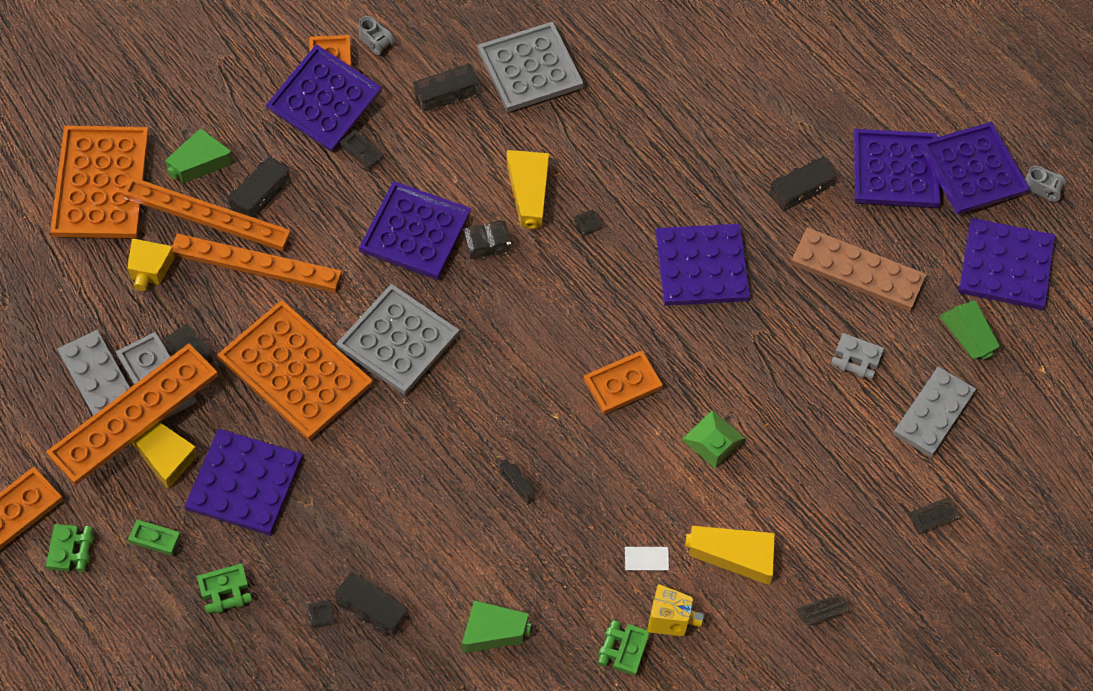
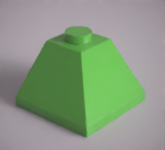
(713, 439)

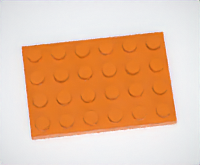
(92, 178)
(295, 370)

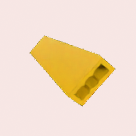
(528, 181)
(165, 453)
(734, 550)

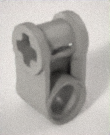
(377, 37)
(1045, 183)

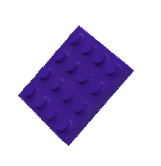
(324, 98)
(974, 167)
(893, 169)
(415, 230)
(1006, 263)
(702, 264)
(244, 482)

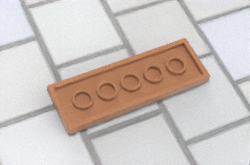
(858, 269)

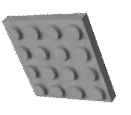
(530, 66)
(397, 339)

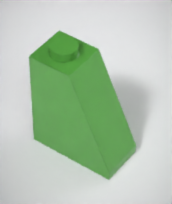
(198, 157)
(971, 329)
(494, 627)

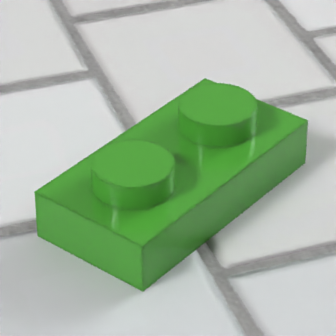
(154, 537)

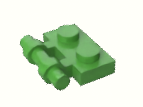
(63, 545)
(223, 582)
(630, 650)

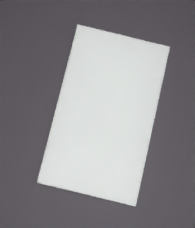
(646, 558)

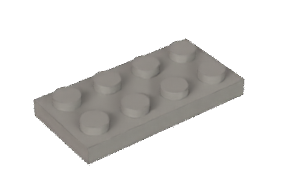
(144, 357)
(93, 370)
(934, 411)

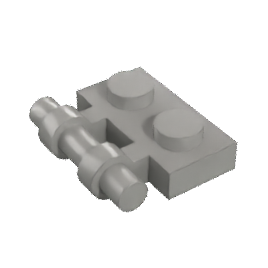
(858, 351)

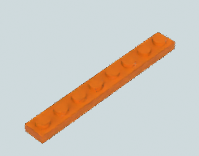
(206, 213)
(256, 263)

